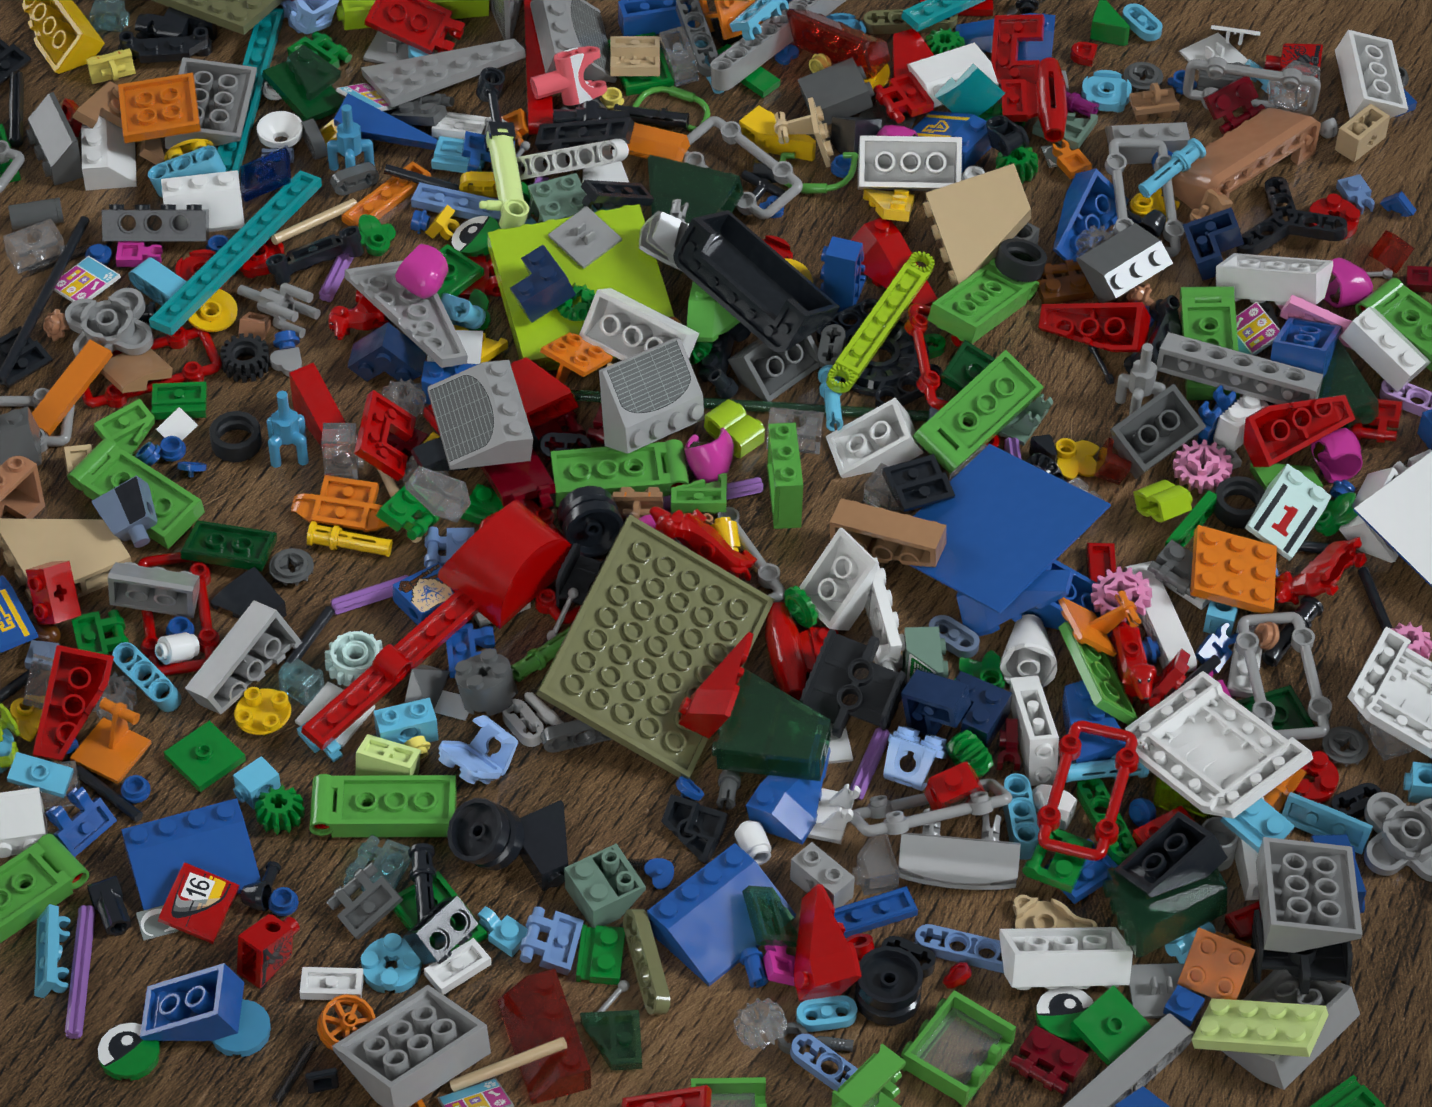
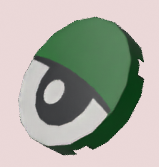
(472, 236)
(1059, 1009)
(126, 1054)

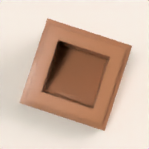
(255, 324)

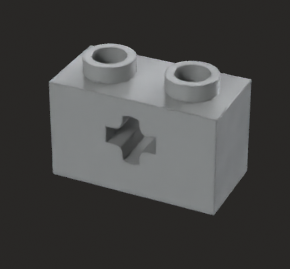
(815, 867)

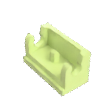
(386, 757)

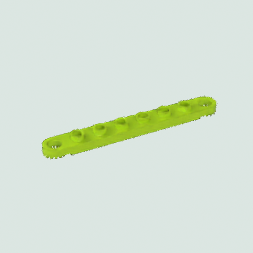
(880, 322)

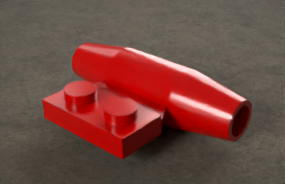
(1044, 99)
(789, 651)

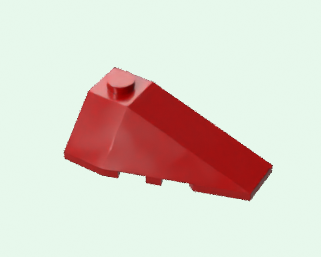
(886, 254)
(1101, 325)
(1289, 427)
(71, 694)
(716, 696)
(823, 957)

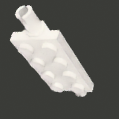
(884, 623)

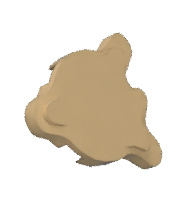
(1045, 914)

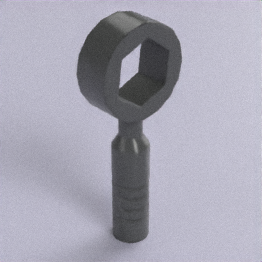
(832, 1043)

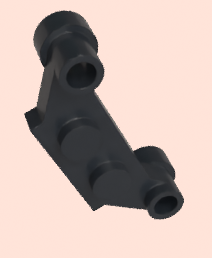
(167, 48)
(320, 250)
(1168, 320)
(716, 363)

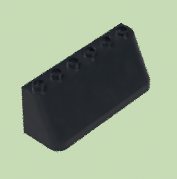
(752, 281)

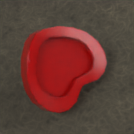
(957, 975)

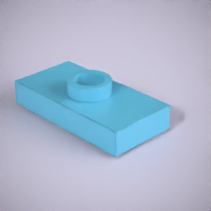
(40, 773)

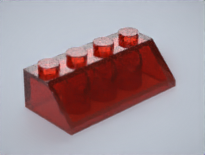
(837, 41)
(535, 1015)

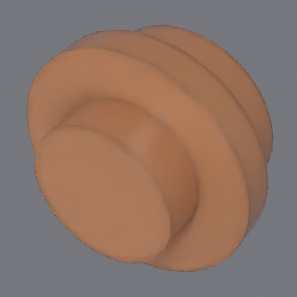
(1268, 635)

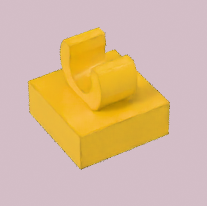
(442, 223)

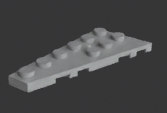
(418, 76)
(420, 319)

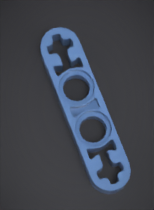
(972, 943)

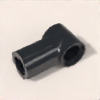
(108, 900)

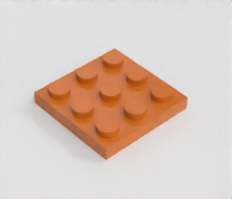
(159, 107)
(1233, 570)

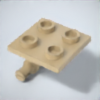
(806, 125)

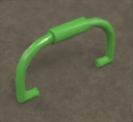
(678, 93)
(823, 187)

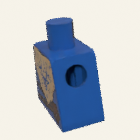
(421, 593)

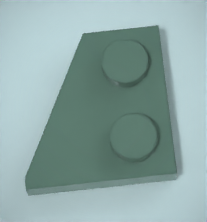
(1076, 129)

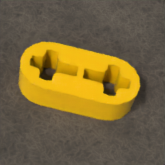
(482, 183)

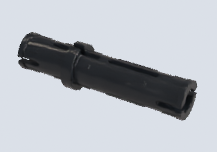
(660, 117)

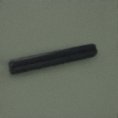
(16, 109)

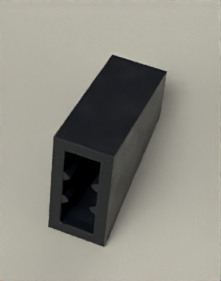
(545, 845)

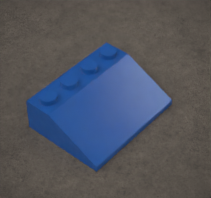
(204, 837)
(707, 915)

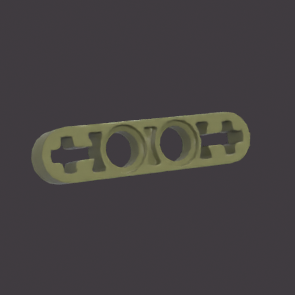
(890, 27)
(646, 961)

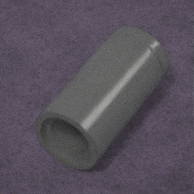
(34, 212)

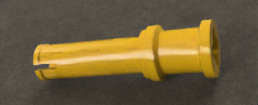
(337, 538)

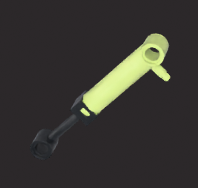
(500, 143)

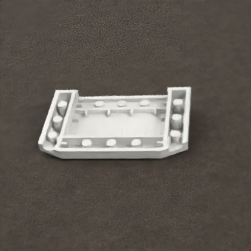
(1397, 691)
(1214, 748)

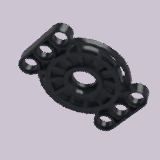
(885, 377)

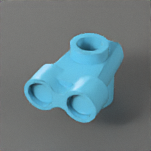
(1181, 946)

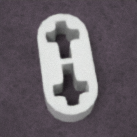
(527, 719)

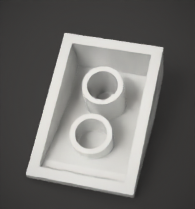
(873, 439)
(840, 581)

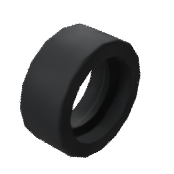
(1020, 260)
(234, 421)
(1237, 486)

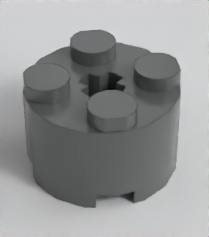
(486, 682)

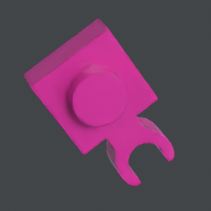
(134, 253)
(779, 965)

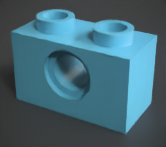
(407, 721)

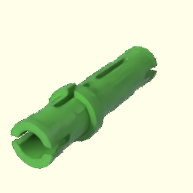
(537, 658)

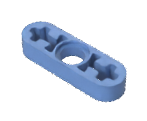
(827, 1054)

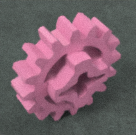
(1189, 461)
(1135, 586)

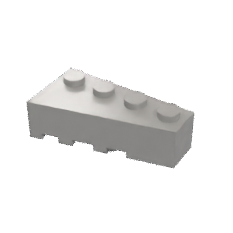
(242, 657)

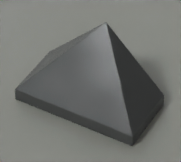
(426, 683)

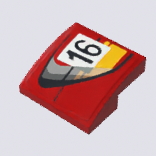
(198, 903)

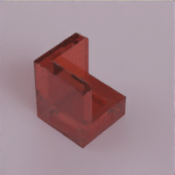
(1391, 251)
(1110, 465)

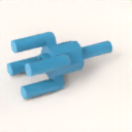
(348, 142)
(286, 428)

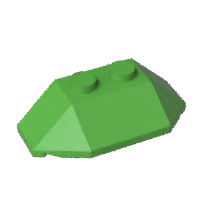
(707, 316)

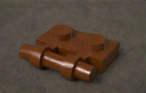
(1065, 288)

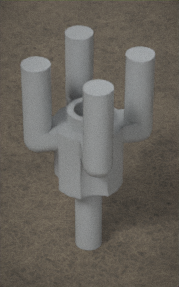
(282, 305)
(1140, 381)

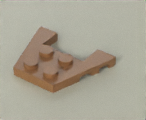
(107, 105)

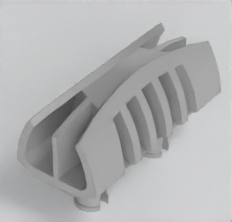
(663, 233)
(958, 860)

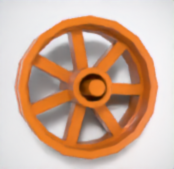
(347, 1020)

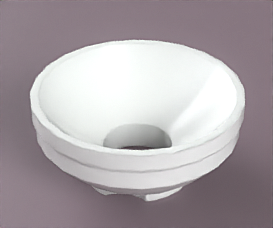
(279, 124)

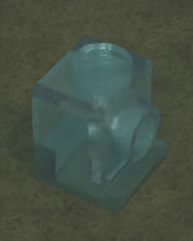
(109, 15)
(300, 681)

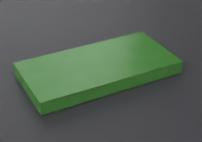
(1099, 678)

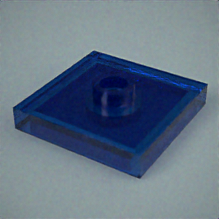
(265, 174)

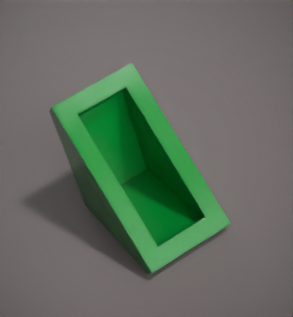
(1109, 25)

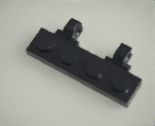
(577, 133)

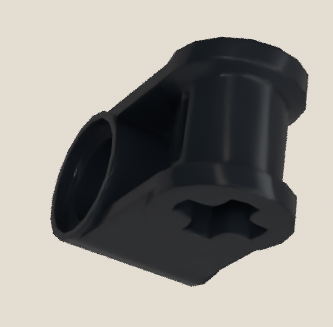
(1006, 135)

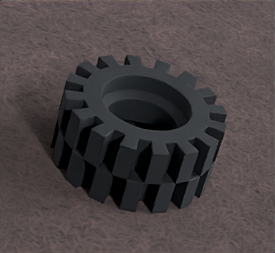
(248, 368)

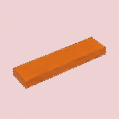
(384, 197)
(71, 386)

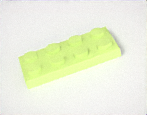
(1260, 1027)

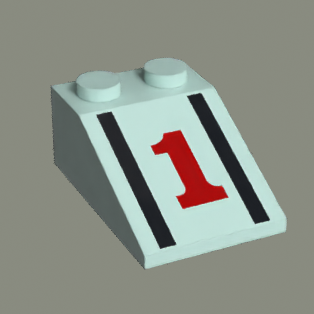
(1288, 511)

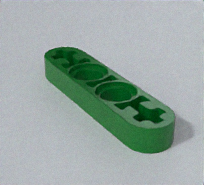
(1101, 799)

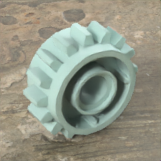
(351, 656)

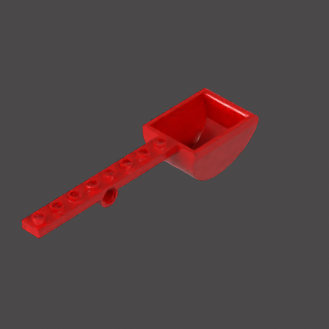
(491, 574)

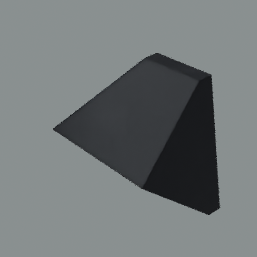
(847, 132)

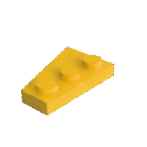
(890, 204)

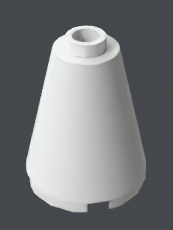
(1029, 652)

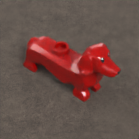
(361, 317)
(703, 540)
(1321, 573)
(1132, 665)

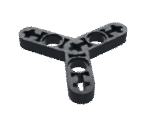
(1254, 243)

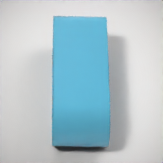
(197, 162)
(155, 280)
(154, 685)
(1021, 805)

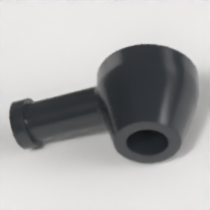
(1151, 222)
(258, 893)

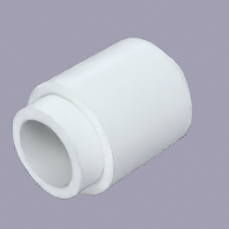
(177, 648)
(754, 841)

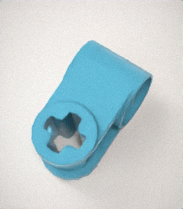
(463, 312)

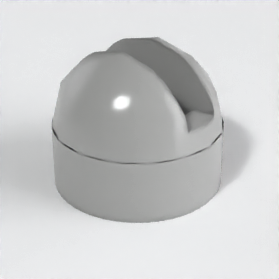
(1329, 128)

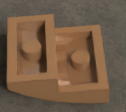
(133, 372)

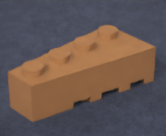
(890, 533)

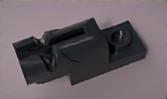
(172, 24)

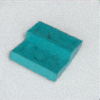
(970, 93)

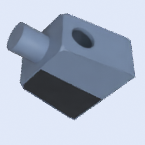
(128, 511)

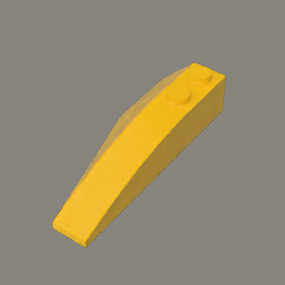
(62, 33)

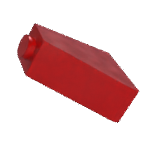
(907, 48)
(541, 393)
(313, 400)

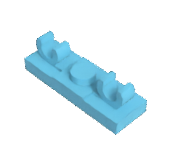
(757, 12)
(1323, 820)
(49, 952)

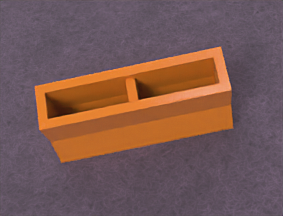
(657, 142)

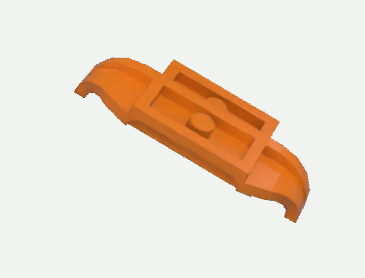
(342, 503)

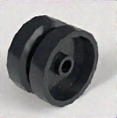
(590, 519)
(485, 834)
(889, 986)

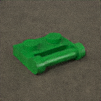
(1063, 868)

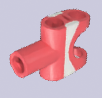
(569, 77)

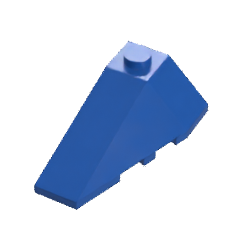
(982, 34)

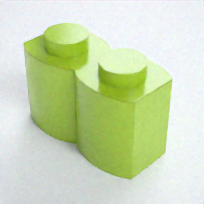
(744, 430)
(1163, 500)

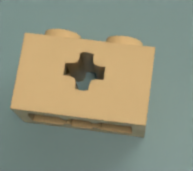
(1362, 132)

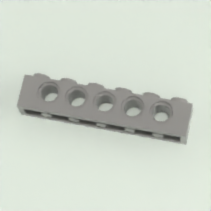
(1236, 371)

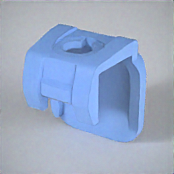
(310, 11)
(925, 751)
(474, 757)

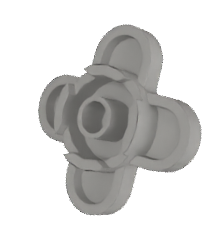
(111, 322)
(1401, 836)

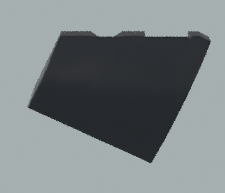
(244, 590)
(695, 825)

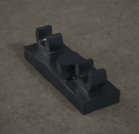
(615, 194)

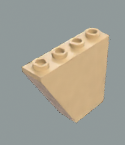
(976, 218)
(83, 542)

